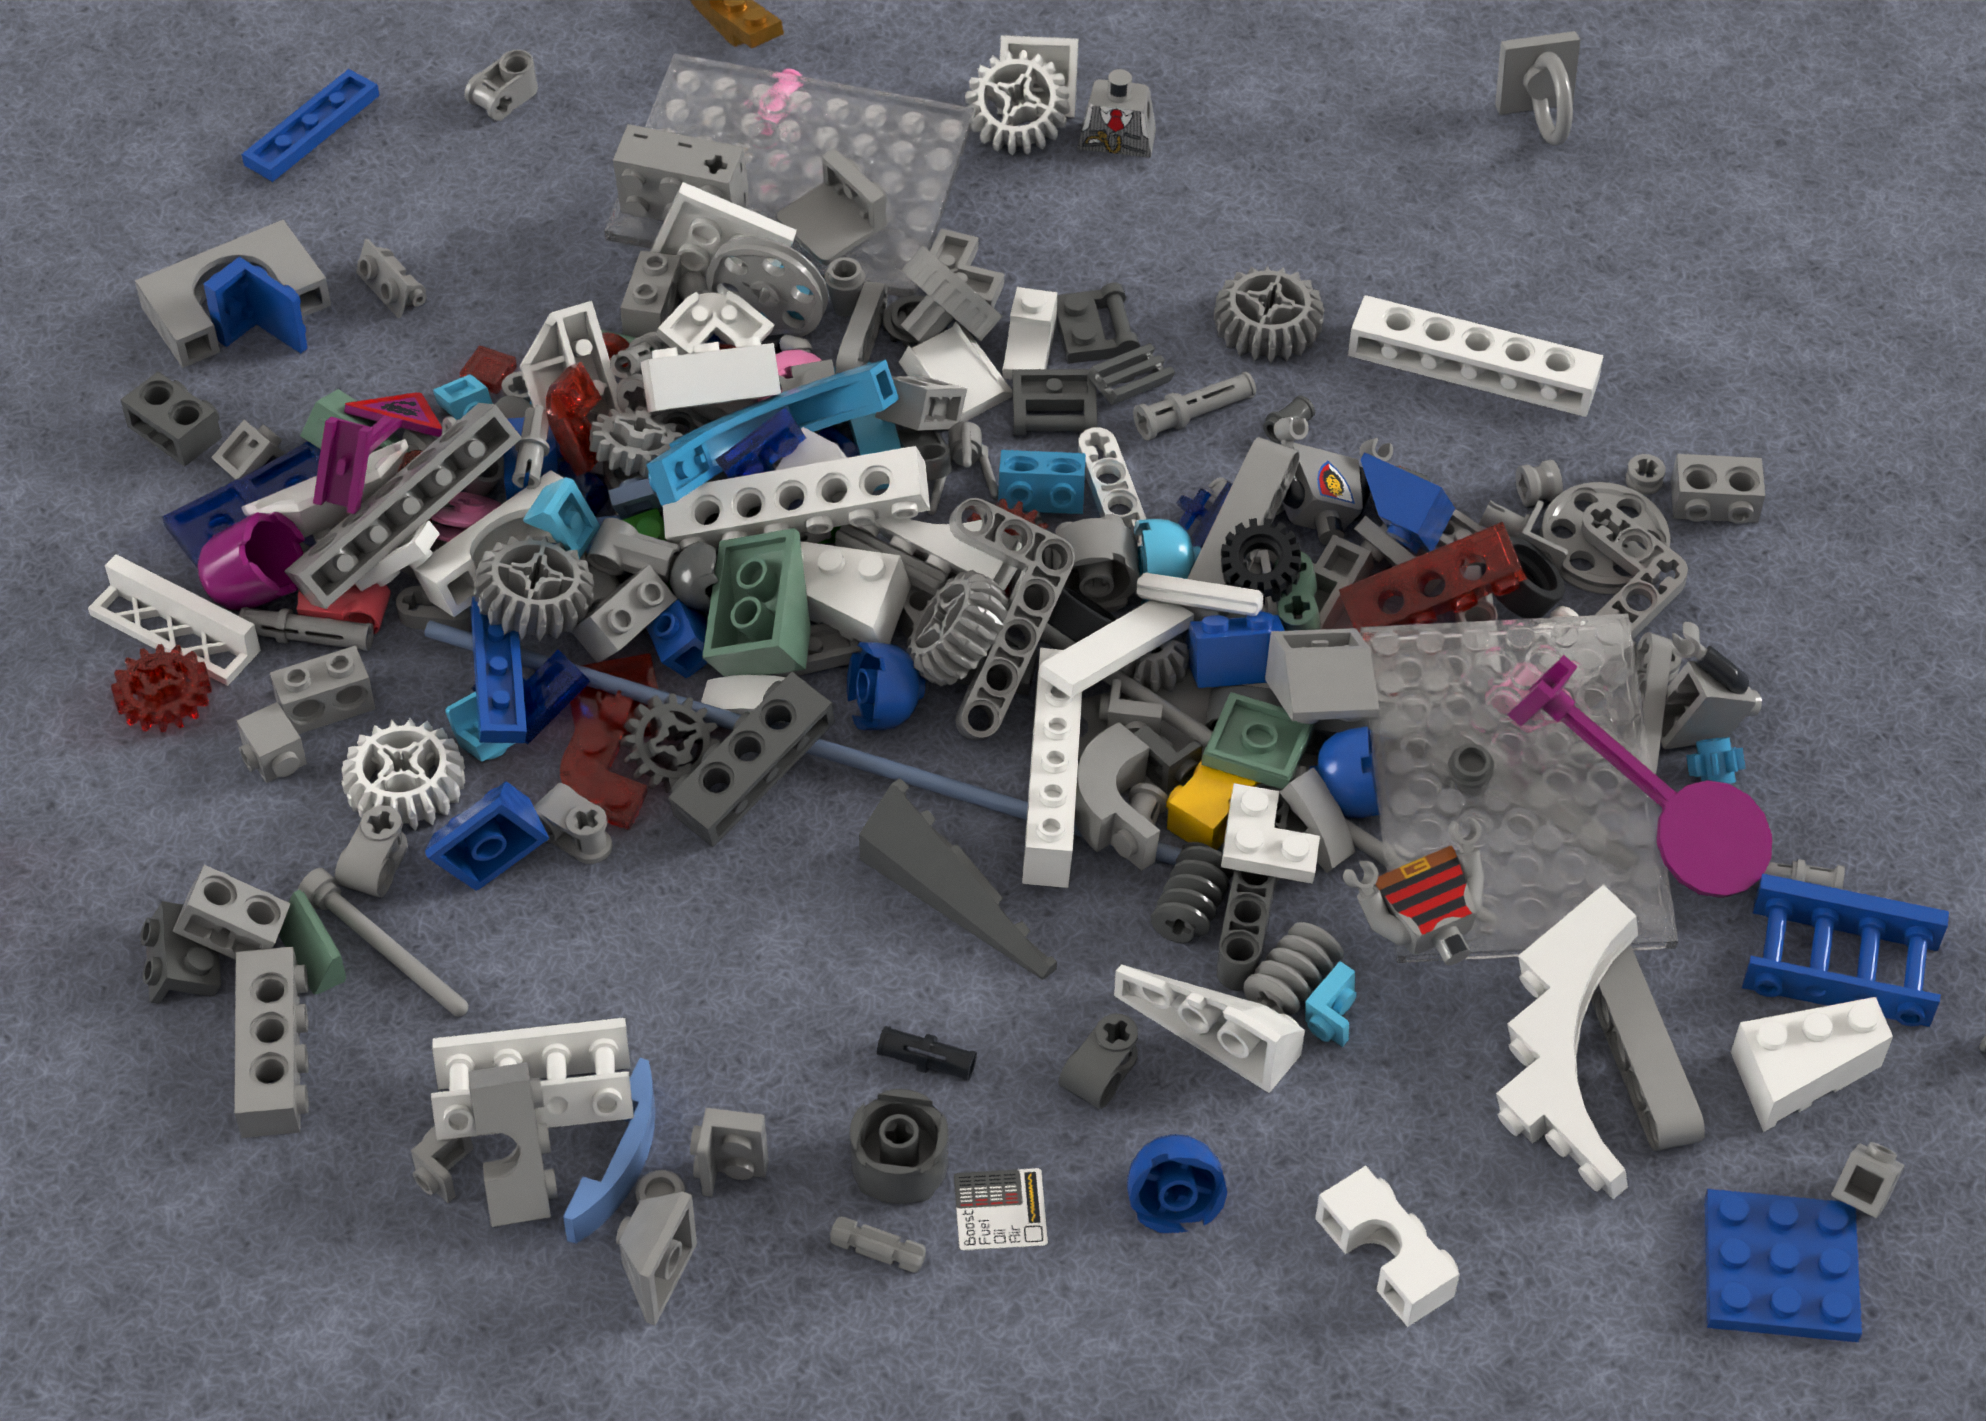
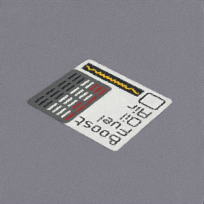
(1000, 1209)

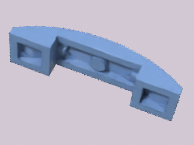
(599, 1200)

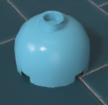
(1165, 549)

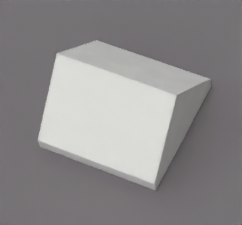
(1062, 53)

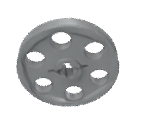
(771, 287)
(1563, 512)

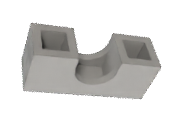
(506, 1104)

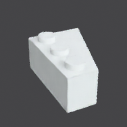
(855, 590)

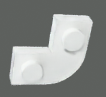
(712, 314)

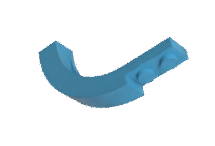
(812, 406)

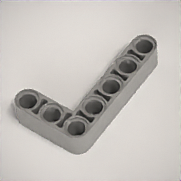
(1019, 615)

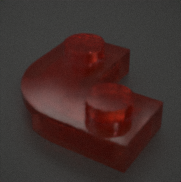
(566, 408)
(587, 772)

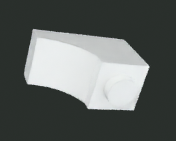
(1030, 330)

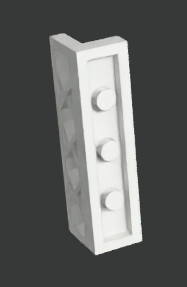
(179, 607)

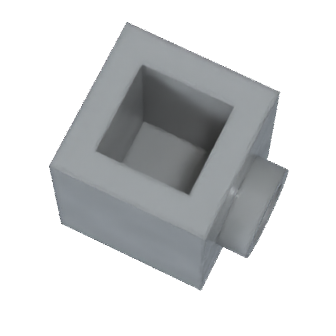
(270, 743)
(1868, 1178)

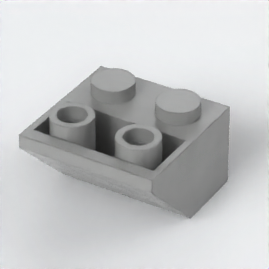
(1322, 675)

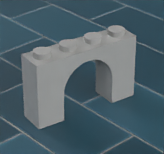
(176, 293)

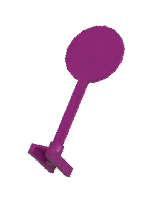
(1707, 831)

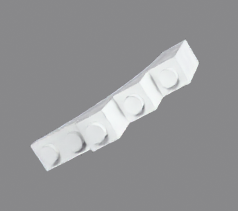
(1562, 975)

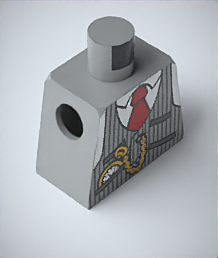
(1119, 117)

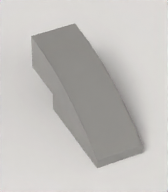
(1338, 567)

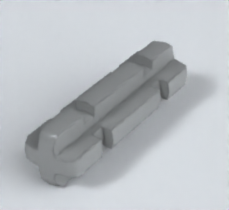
(878, 1244)

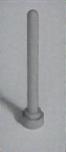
(325, 894)

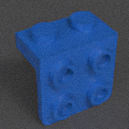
(249, 297)

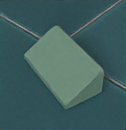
(312, 944)

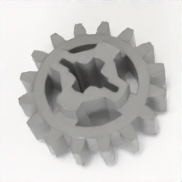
(631, 439)

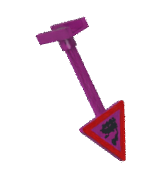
(349, 444)

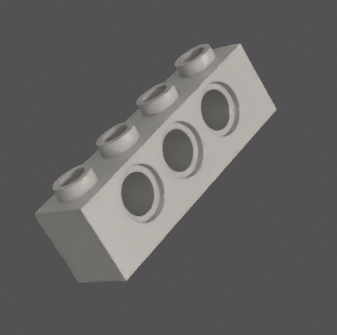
(261, 978)

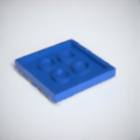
(1782, 1265)

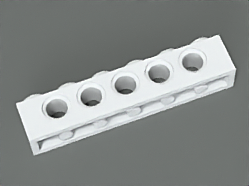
(1475, 355)
(816, 484)
(1052, 784)

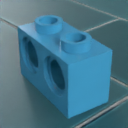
(1043, 480)

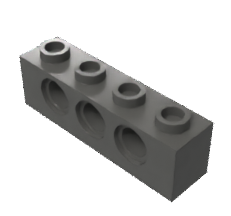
(715, 814)

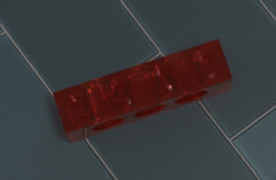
(1489, 546)

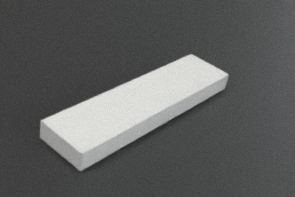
(1115, 646)

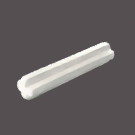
(1200, 594)

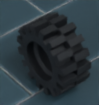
(1262, 537)

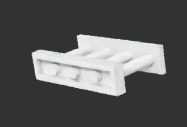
(550, 1054)

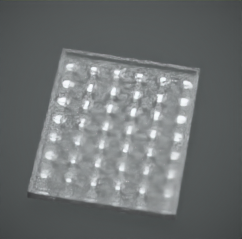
(786, 128)
(1555, 809)

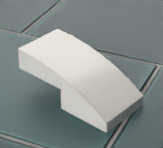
(738, 692)

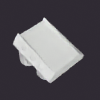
(961, 362)

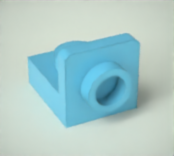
(461, 396)
(1329, 1003)

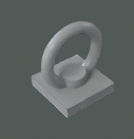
(1540, 76)

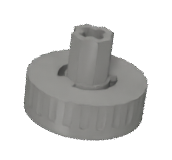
(945, 299)

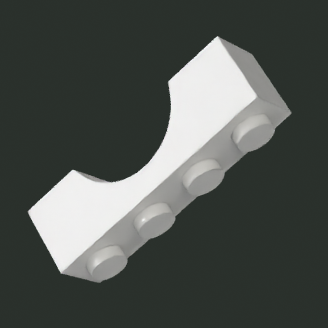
(451, 569)

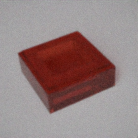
(489, 367)

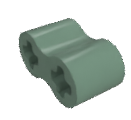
(1300, 600)

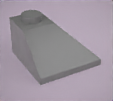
(657, 1249)

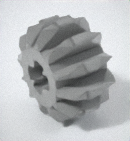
(1161, 666)

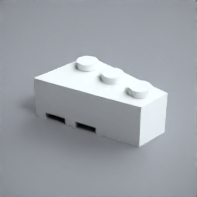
(710, 375)
(1808, 1053)

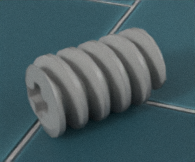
(1293, 968)

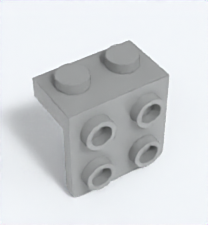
(838, 211)

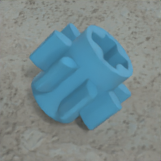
(1716, 760)

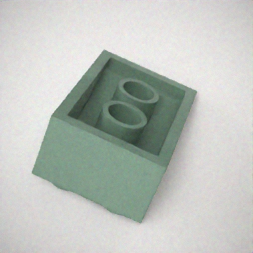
(758, 606)

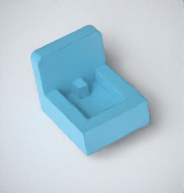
(464, 724)

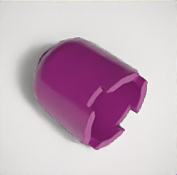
(249, 561)

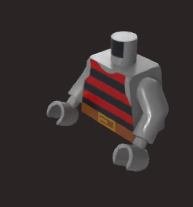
(1427, 899)

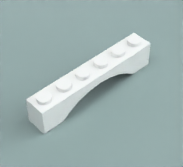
(912, 536)

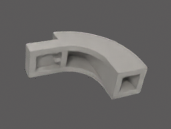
(1105, 770)

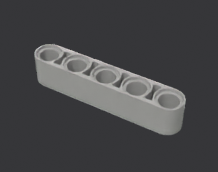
(1254, 494)
(1646, 1056)

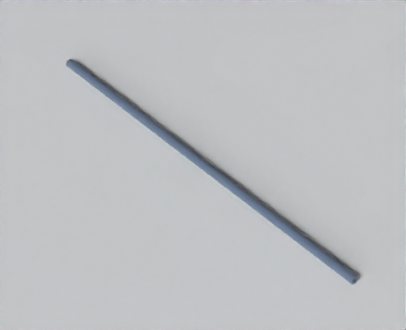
(821, 748)

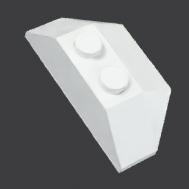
(564, 340)
(319, 520)

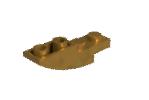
(740, 21)

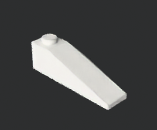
(1227, 1028)

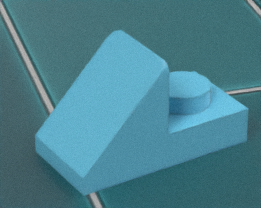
(565, 515)

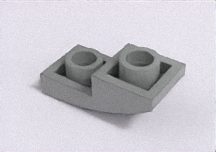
(1323, 817)

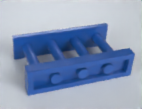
(1852, 913)

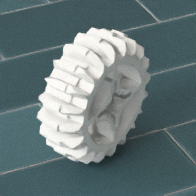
(992, 87)
(403, 758)

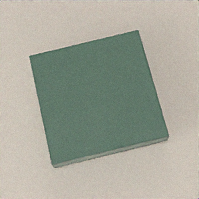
(1257, 742)

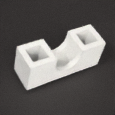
(1367, 1212)

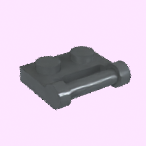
(1082, 329)
(1053, 392)

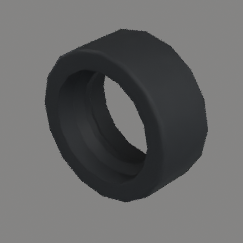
(1540, 589)
(1078, 615)

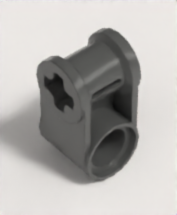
(1102, 1060)

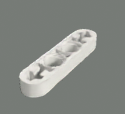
(1112, 463)

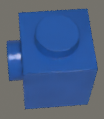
(679, 638)

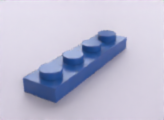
(310, 125)
(497, 681)

